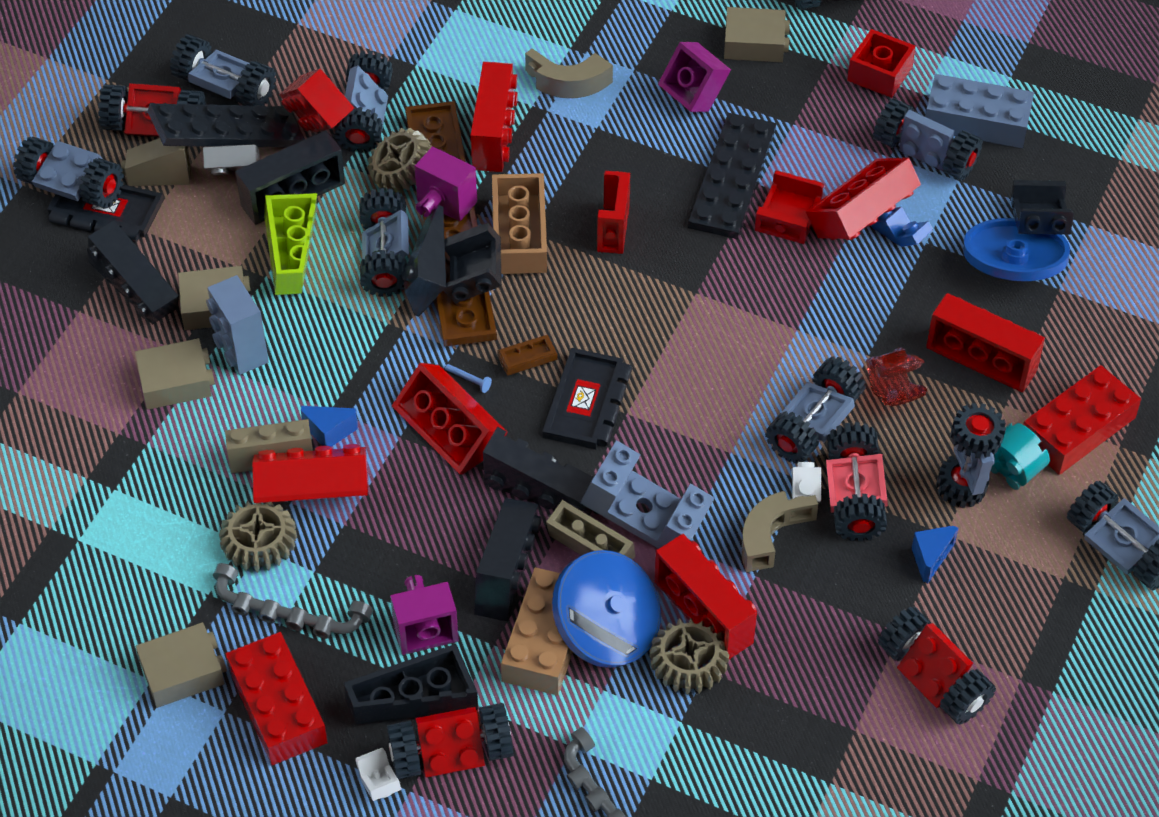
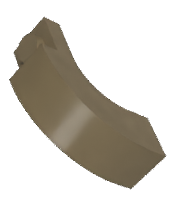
(572, 80)
(767, 518)

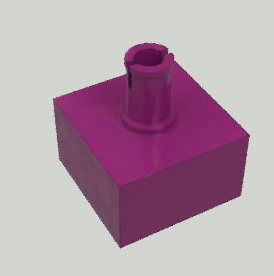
(694, 76)
(445, 182)
(424, 616)

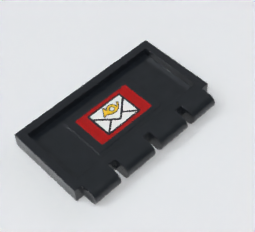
(132, 211)
(587, 399)

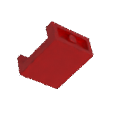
(785, 207)
(613, 224)

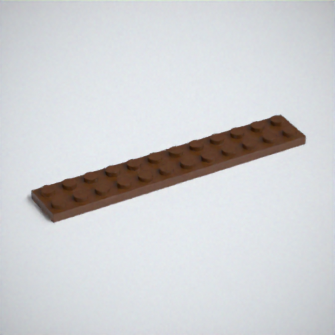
(473, 318)

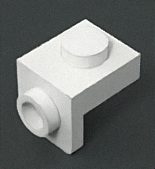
(806, 480)
(377, 774)

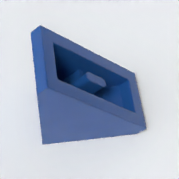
(330, 424)
(932, 548)

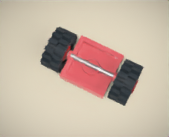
(856, 482)

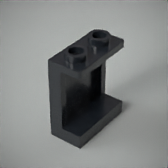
(1041, 207)
(473, 262)

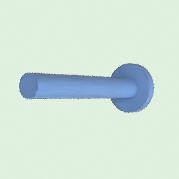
(484, 384)

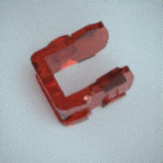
(897, 387)

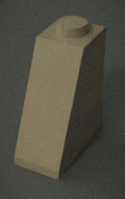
(157, 165)

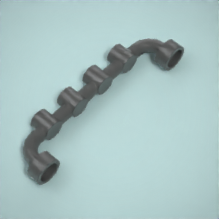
(296, 617)
(581, 777)

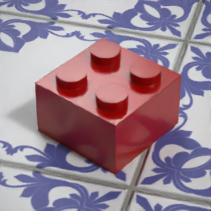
(881, 63)

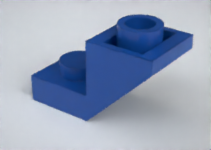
(898, 228)

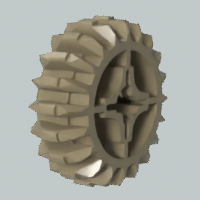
(395, 159)
(256, 549)
(701, 646)

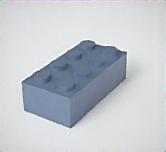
(980, 108)

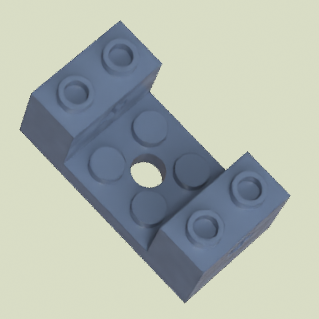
(618, 490)

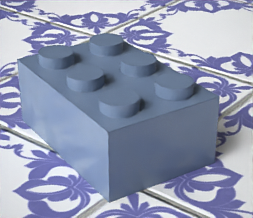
(237, 325)

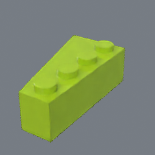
(289, 236)

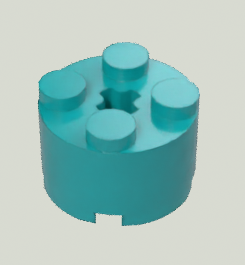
(1019, 456)

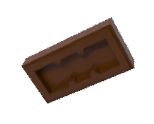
(527, 354)

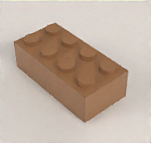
(520, 222)
(536, 651)

